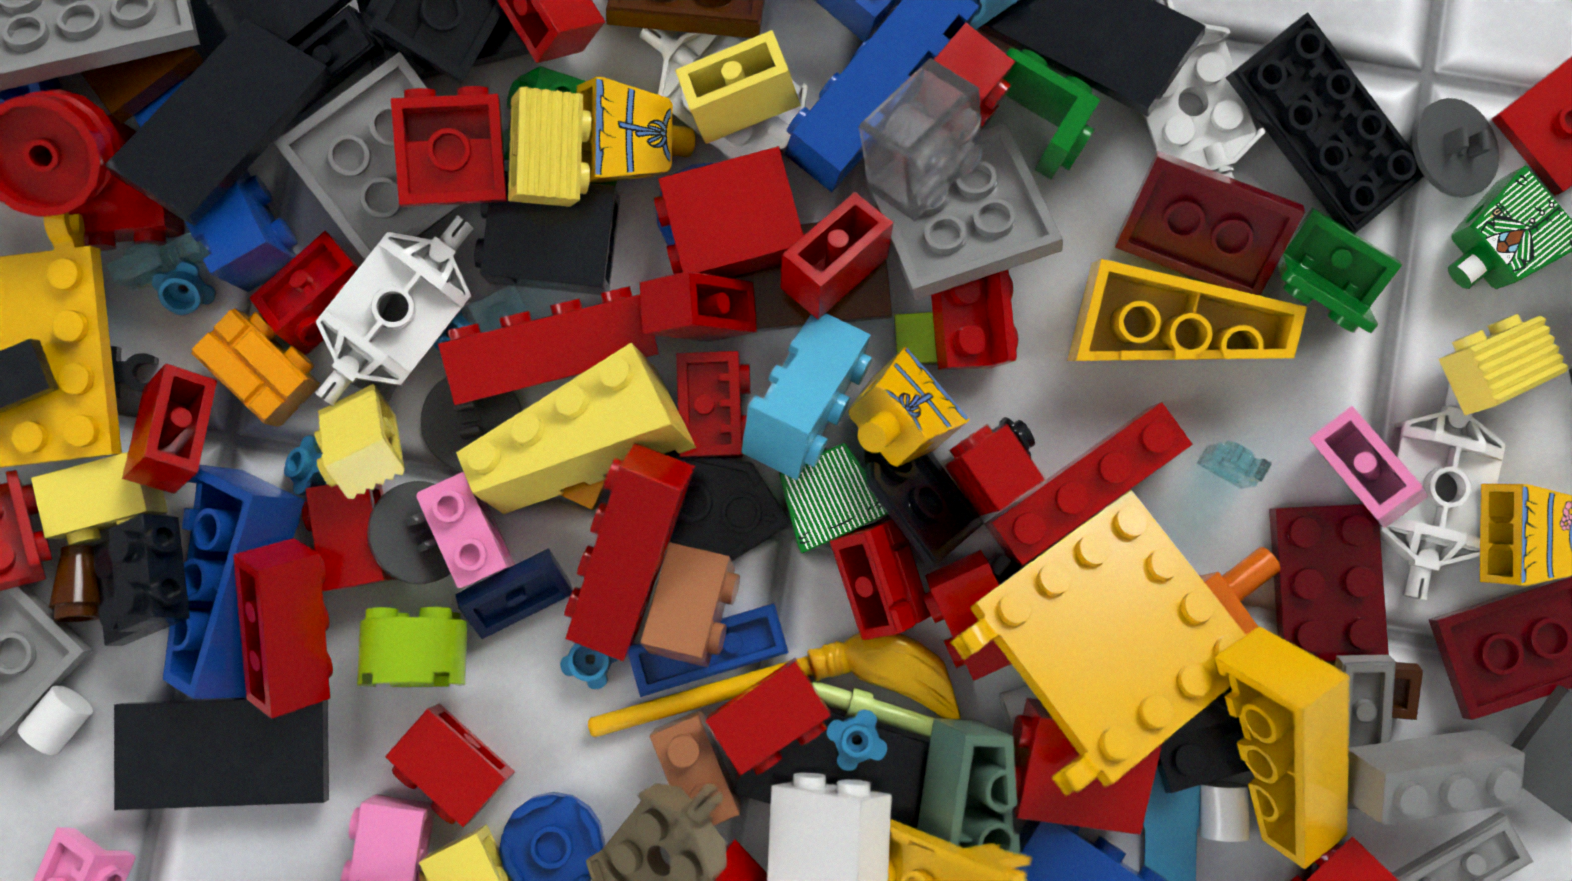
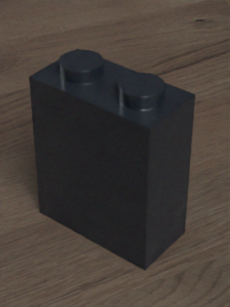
(551, 243)

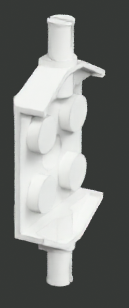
(693, 47)
(1225, 126)
(387, 351)
(1434, 529)

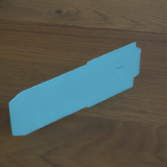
(1172, 831)

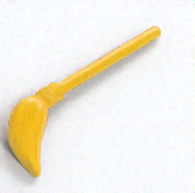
(886, 662)

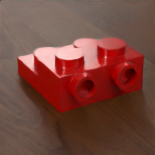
(449, 147)

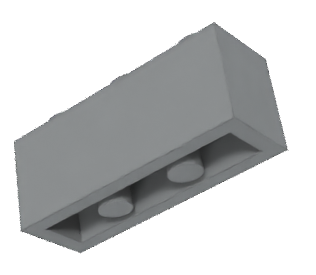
(1434, 776)

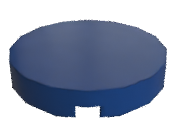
(551, 839)

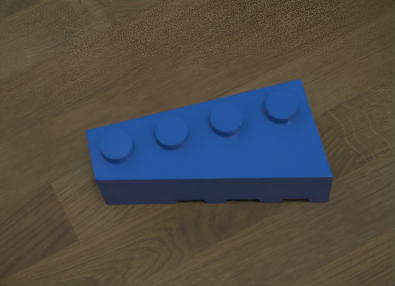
(828, 136)
(240, 229)
(228, 517)
(1066, 855)

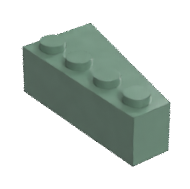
(970, 785)

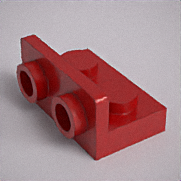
(303, 290)
(975, 324)
(711, 401)
(20, 546)

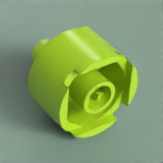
(412, 649)

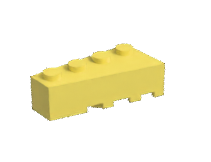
(575, 434)

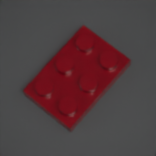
(1208, 225)
(1329, 580)
(1508, 648)

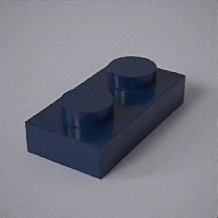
(514, 594)

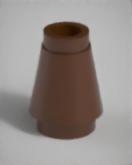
(75, 586)

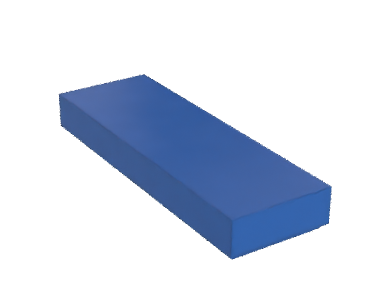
(748, 640)

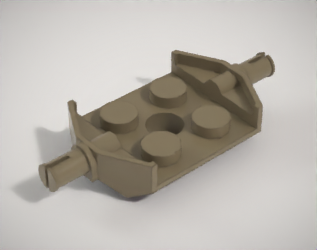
(666, 820)

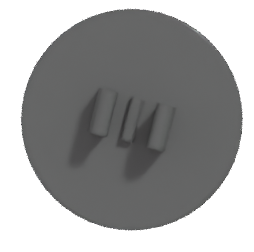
(1455, 147)
(453, 427)
(402, 537)

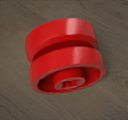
(80, 146)

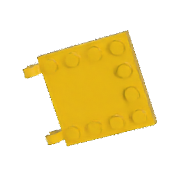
(63, 304)
(1110, 639)

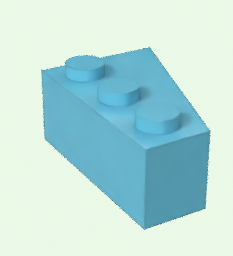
(806, 395)

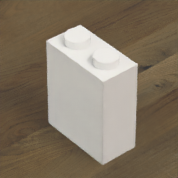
(828, 831)

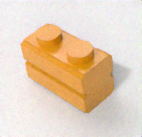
(256, 366)

